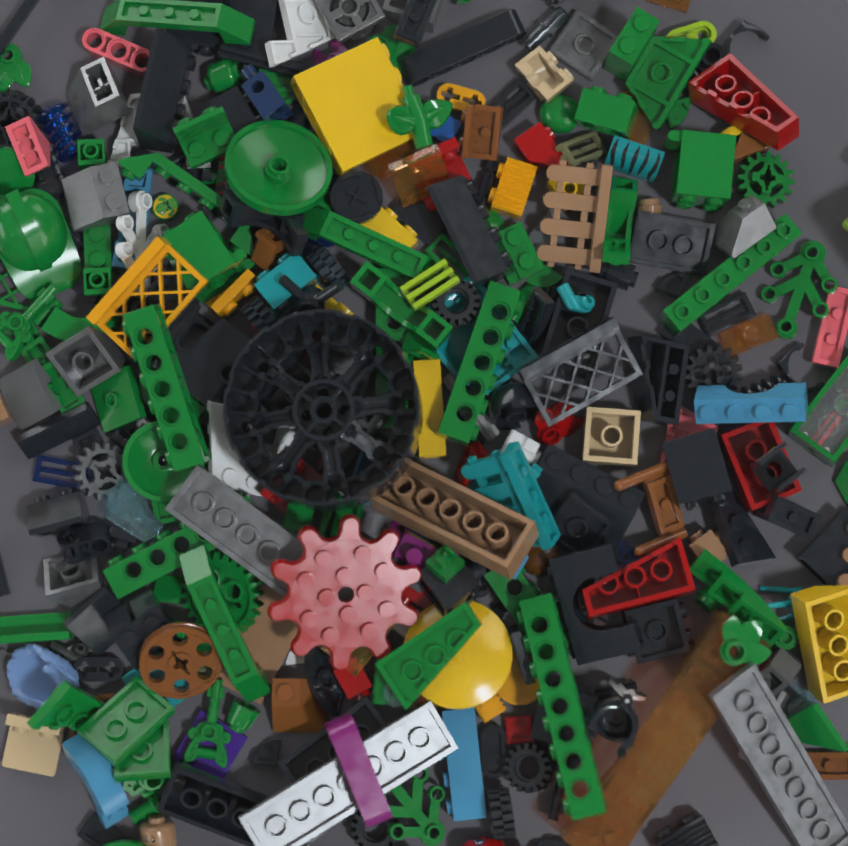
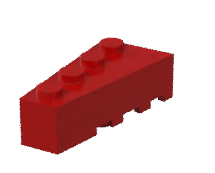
(744, 102)
(649, 580)

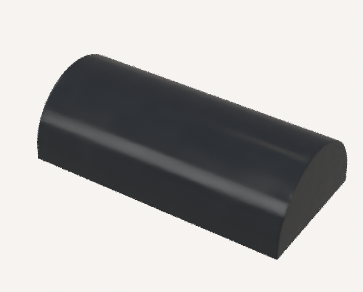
(209, 802)

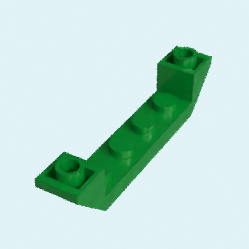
(180, 15)
(137, 167)
(97, 241)
(367, 244)
(221, 625)

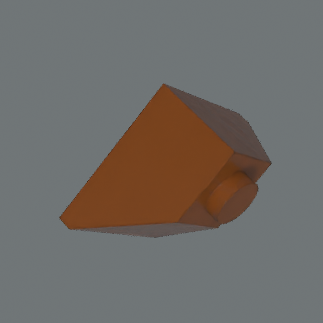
(295, 707)

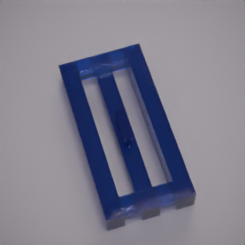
(38, 469)

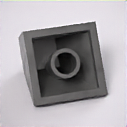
(743, 226)
(72, 582)

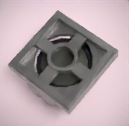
(350, 17)

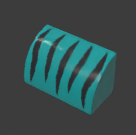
(634, 159)

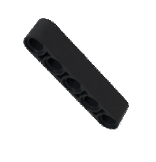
(462, 48)

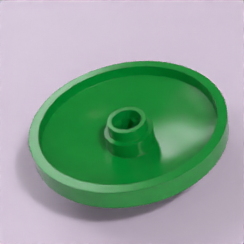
(278, 167)

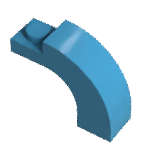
(99, 780)

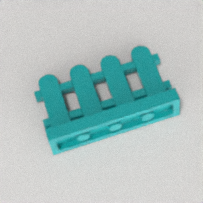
(516, 483)

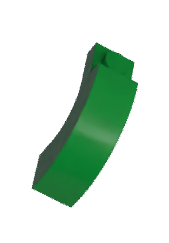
(619, 221)
(63, 326)

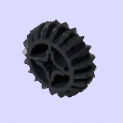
(10, 105)

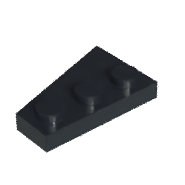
(739, 533)

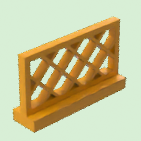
(136, 277)

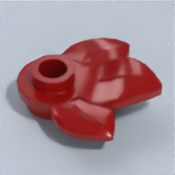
(554, 433)
(470, 450)

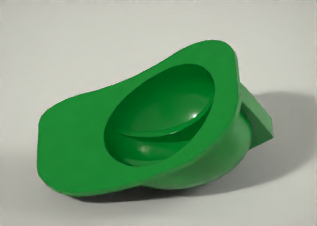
(37, 243)

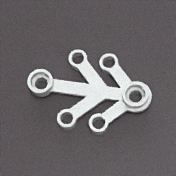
(138, 203)

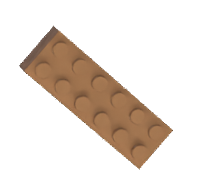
(458, 519)

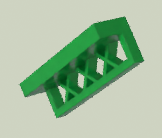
(34, 627)

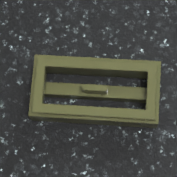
(569, 156)

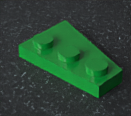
(65, 708)

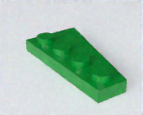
(423, 657)

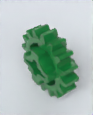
(777, 180)

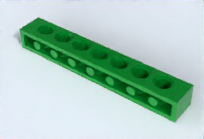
(593, 802)

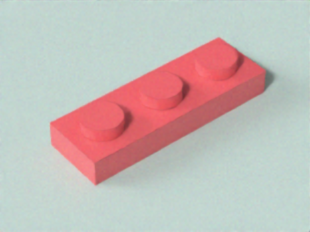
(832, 330)

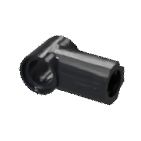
(51, 178)

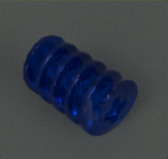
(61, 131)

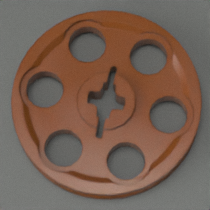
(175, 670)

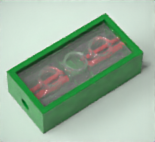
(826, 420)

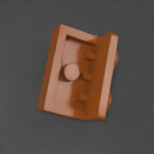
(481, 131)

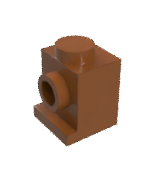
(267, 249)

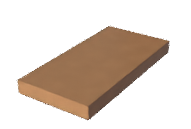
(266, 640)

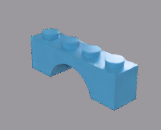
(780, 404)

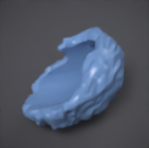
(36, 673)

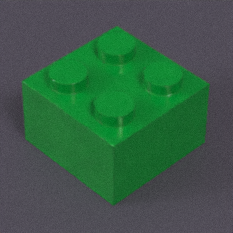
(606, 112)

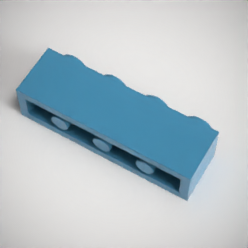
(464, 767)

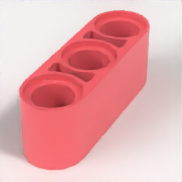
(110, 45)

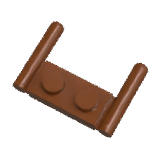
(662, 504)

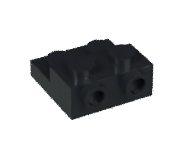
(661, 629)

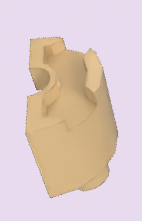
(543, 75)

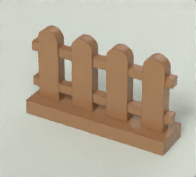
(580, 202)

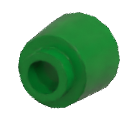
(787, 640)
(242, 715)

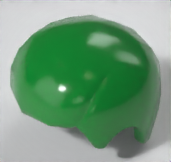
(559, 114)

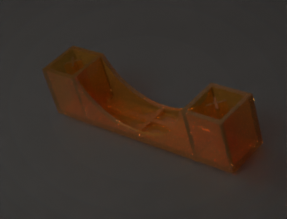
(661, 745)

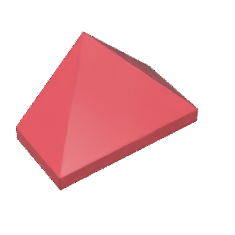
(29, 145)

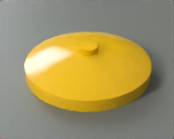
(476, 669)

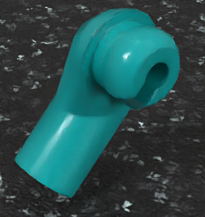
(575, 302)

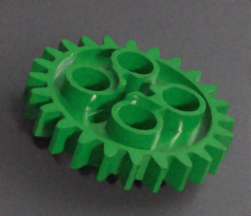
(229, 575)

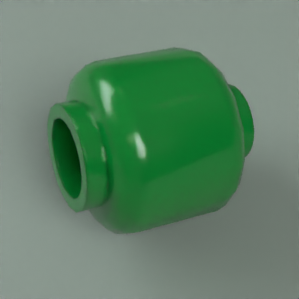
(223, 76)

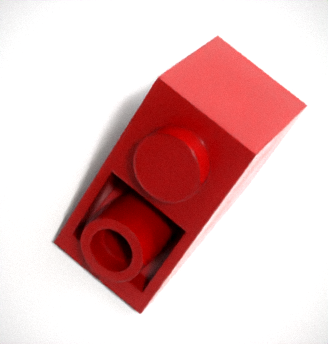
(538, 147)

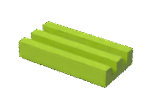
(448, 271)

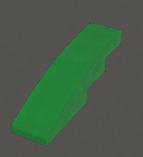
(57, 385)
(736, 595)

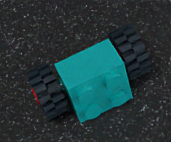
(277, 297)

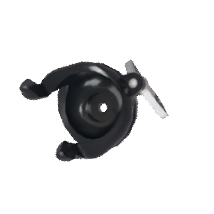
(618, 729)

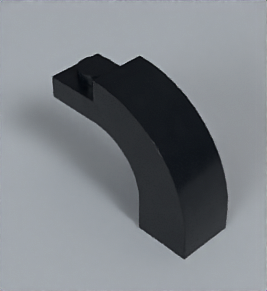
(287, 228)

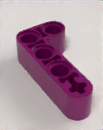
(358, 770)

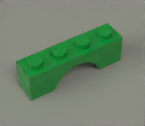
(387, 297)

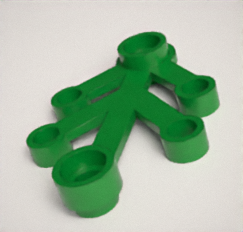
(801, 284)
(411, 808)

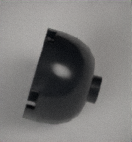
(511, 405)

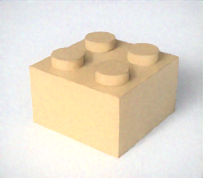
(610, 436)

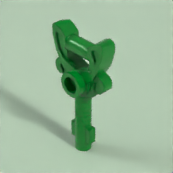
(21, 324)
(210, 731)

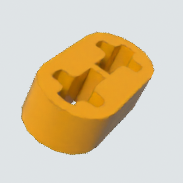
(462, 93)

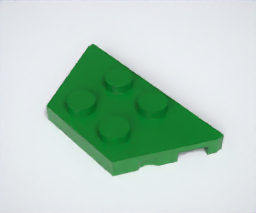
(664, 73)

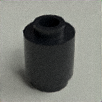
(620, 274)

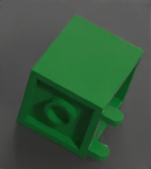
(701, 168)
(207, 252)

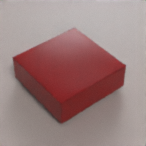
(518, 729)

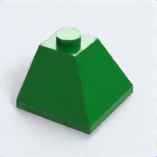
(815, 728)

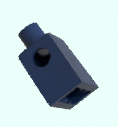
(269, 101)

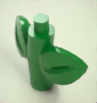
(418, 117)

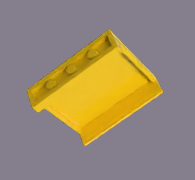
(349, 104)

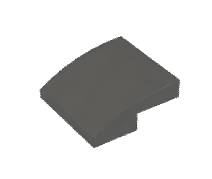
(28, 394)

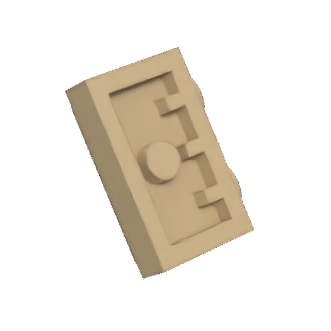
(32, 749)

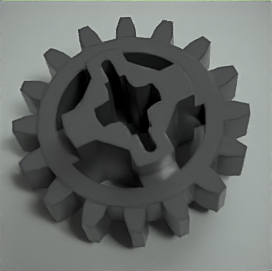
(95, 479)

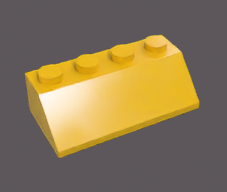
(823, 639)

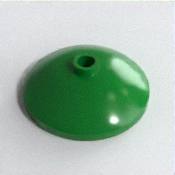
(142, 465)

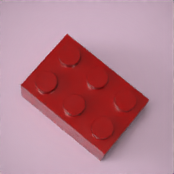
(743, 448)

